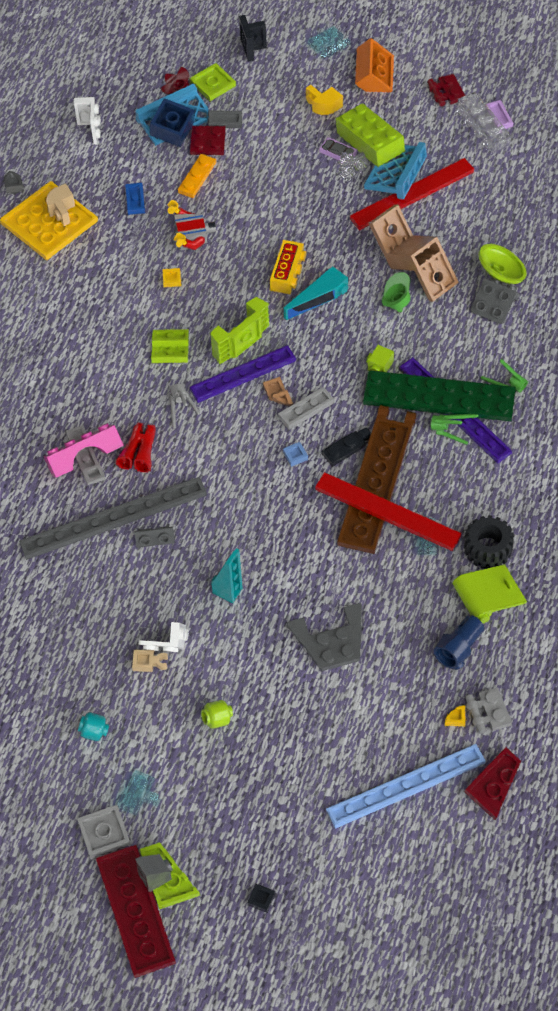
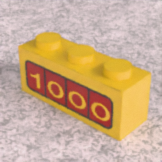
(287, 267)

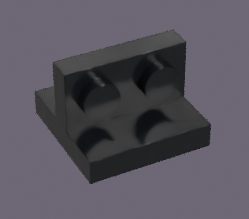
(252, 36)

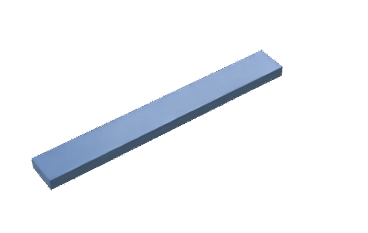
(405, 786)

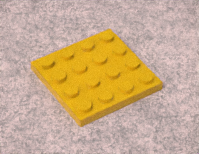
(44, 233)

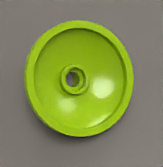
(502, 264)

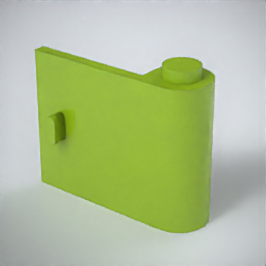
(488, 591)

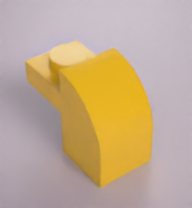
(325, 102)

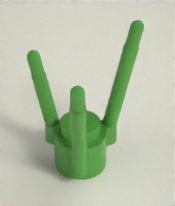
(515, 381)
(441, 423)

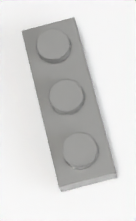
(306, 408)

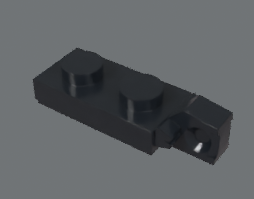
(346, 446)

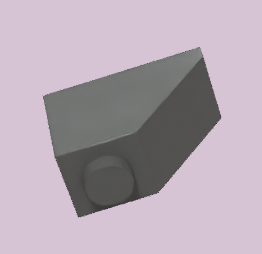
(153, 871)

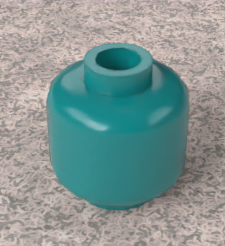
(93, 726)

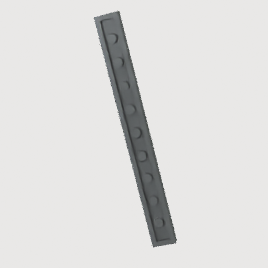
(112, 518)

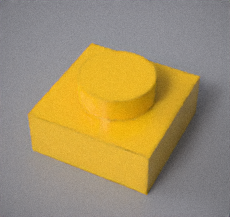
(171, 277)

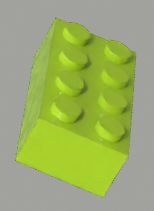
(370, 134)

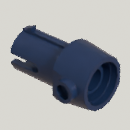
(455, 647)

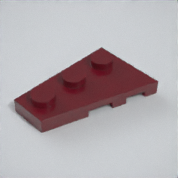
(494, 782)

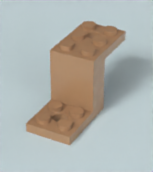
(413, 253)

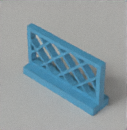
(181, 97)
(408, 172)

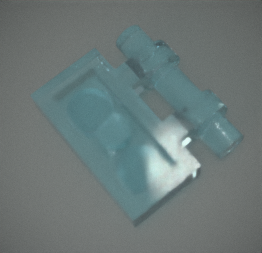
(326, 39)

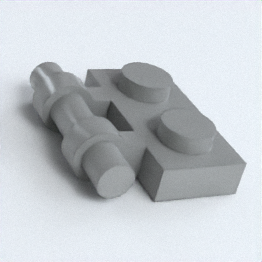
(493, 707)

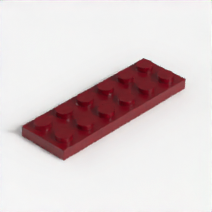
(135, 913)

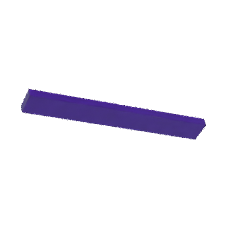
(471, 426)

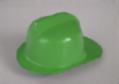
(396, 291)

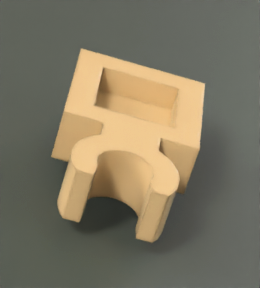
(145, 660)

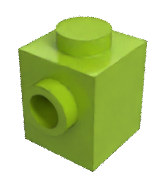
(380, 359)

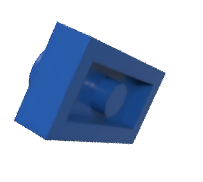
(135, 198)

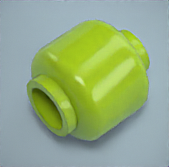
(216, 714)

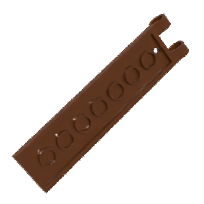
(378, 476)

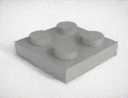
(103, 831)

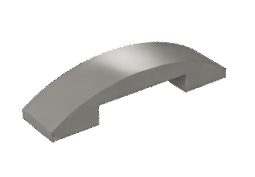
(86, 458)

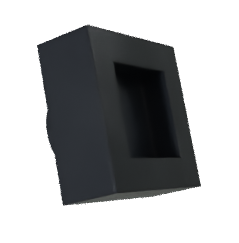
(261, 898)

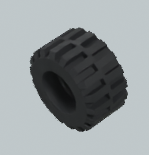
(484, 554)

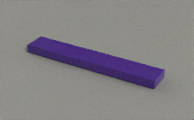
(242, 374)

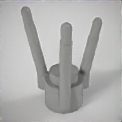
(180, 395)

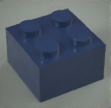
(172, 122)

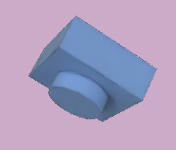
(295, 454)

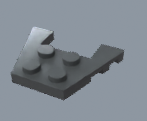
(335, 646)

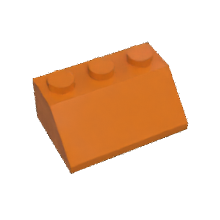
(374, 67)

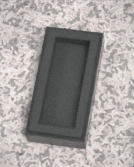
(230, 119)

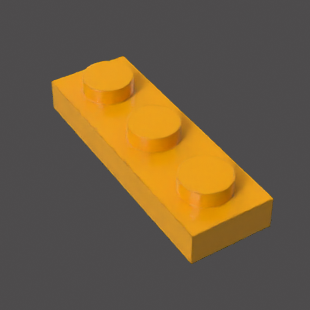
(197, 176)

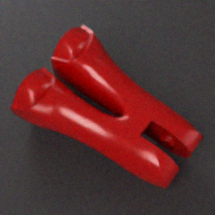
(143, 458)

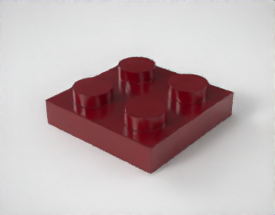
(208, 140)

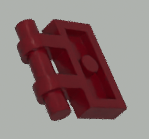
(450, 87)

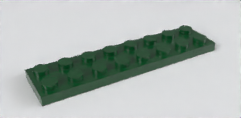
(439, 395)

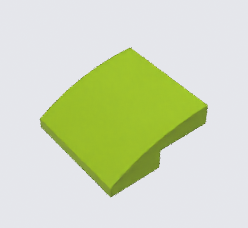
(170, 346)

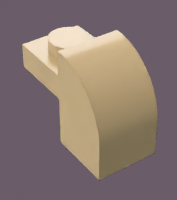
(59, 201)

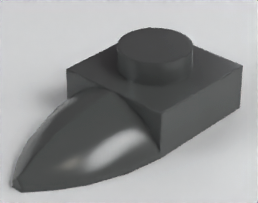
(13, 183)

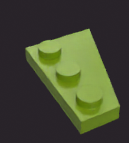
(175, 890)

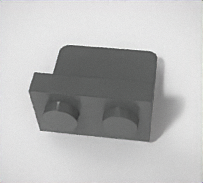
(494, 300)

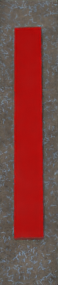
(416, 192)
(388, 511)

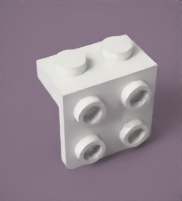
(86, 114)
(178, 636)

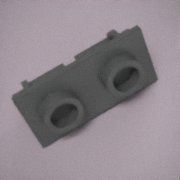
(154, 537)

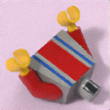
(190, 227)

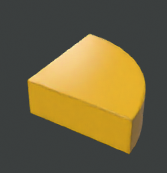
(456, 717)

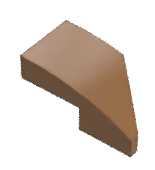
(276, 391)

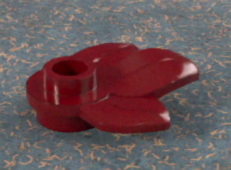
(176, 82)

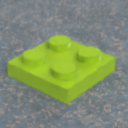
(213, 82)

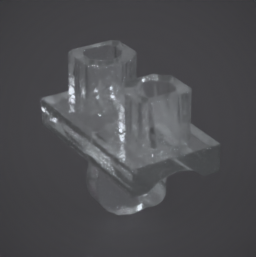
(348, 164)

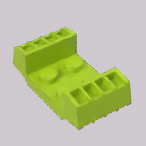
(244, 335)

